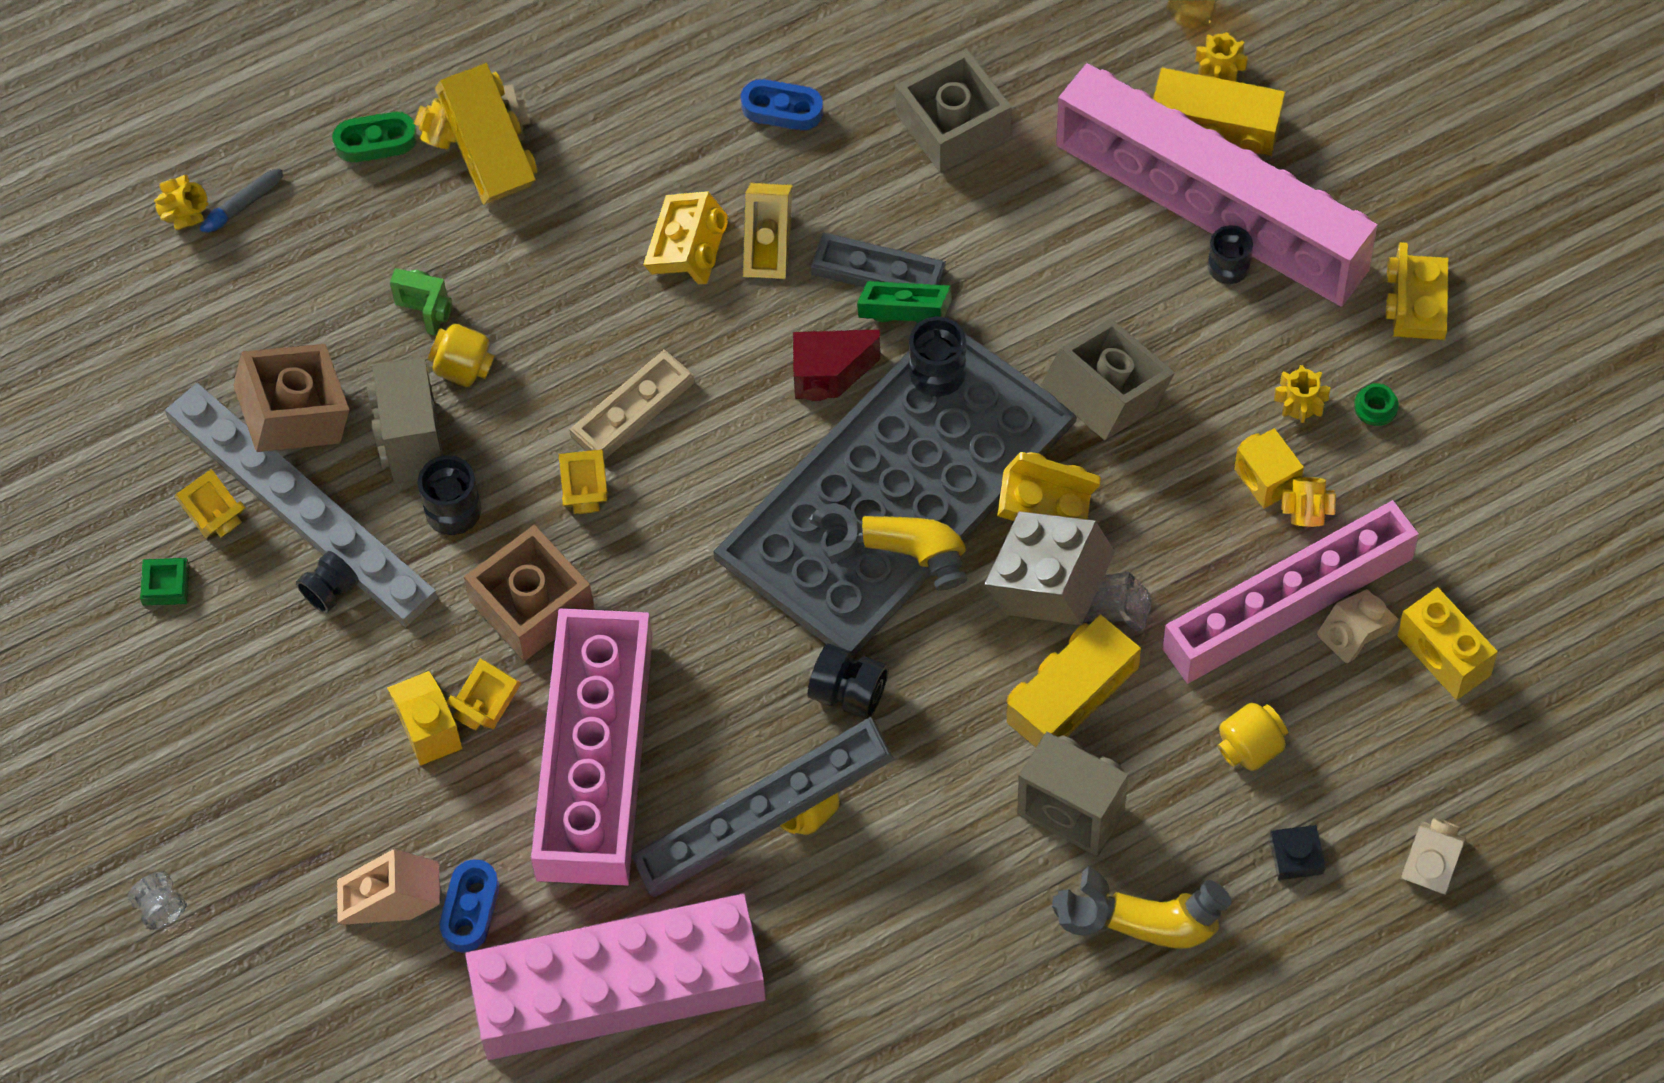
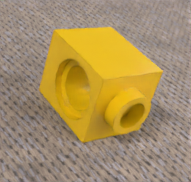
(1267, 466)

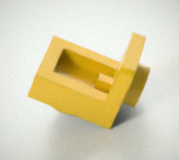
(583, 480)
(210, 505)
(484, 696)

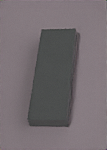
(860, 262)

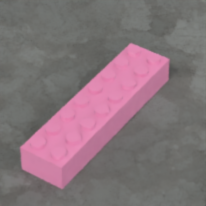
(1215, 183)

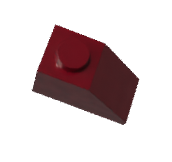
(832, 361)

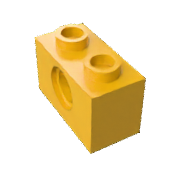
(1447, 643)

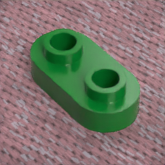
(375, 137)

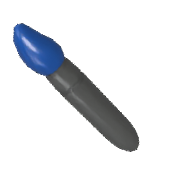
(219, 216)

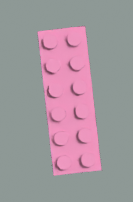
(592, 747)
(615, 976)

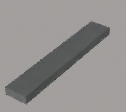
(762, 807)

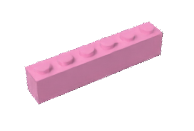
(1289, 591)

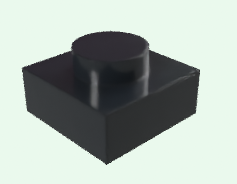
(1297, 852)

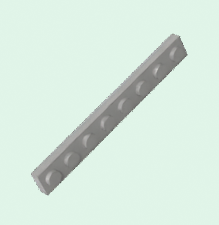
(301, 504)

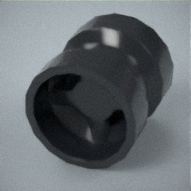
(1230, 254)
(327, 582)

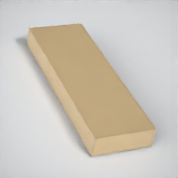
(633, 405)

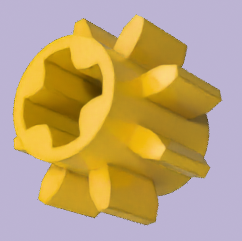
(1221, 57)
(434, 125)
(181, 202)
(1302, 394)
(1308, 501)

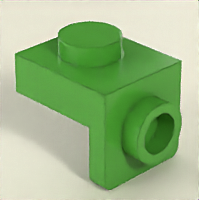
(424, 293)

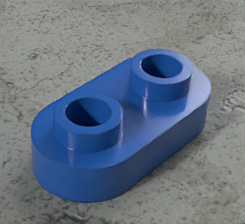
(783, 104)
(469, 908)

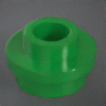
(1376, 394)

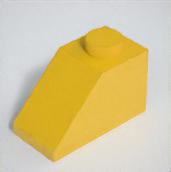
(767, 230)
(425, 717)

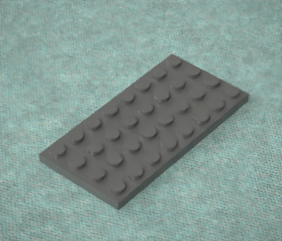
(890, 459)

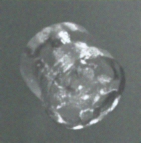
(157, 900)

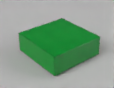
(164, 581)

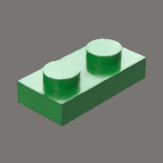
(903, 301)

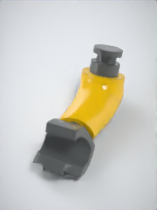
(927, 540)
(1171, 924)

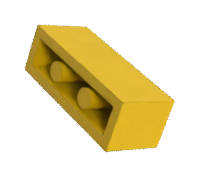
(1236, 110)
(486, 133)
(1073, 682)

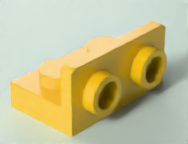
(687, 236)
(1418, 296)
(1045, 488)

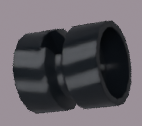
(937, 356)
(449, 495)
(848, 681)

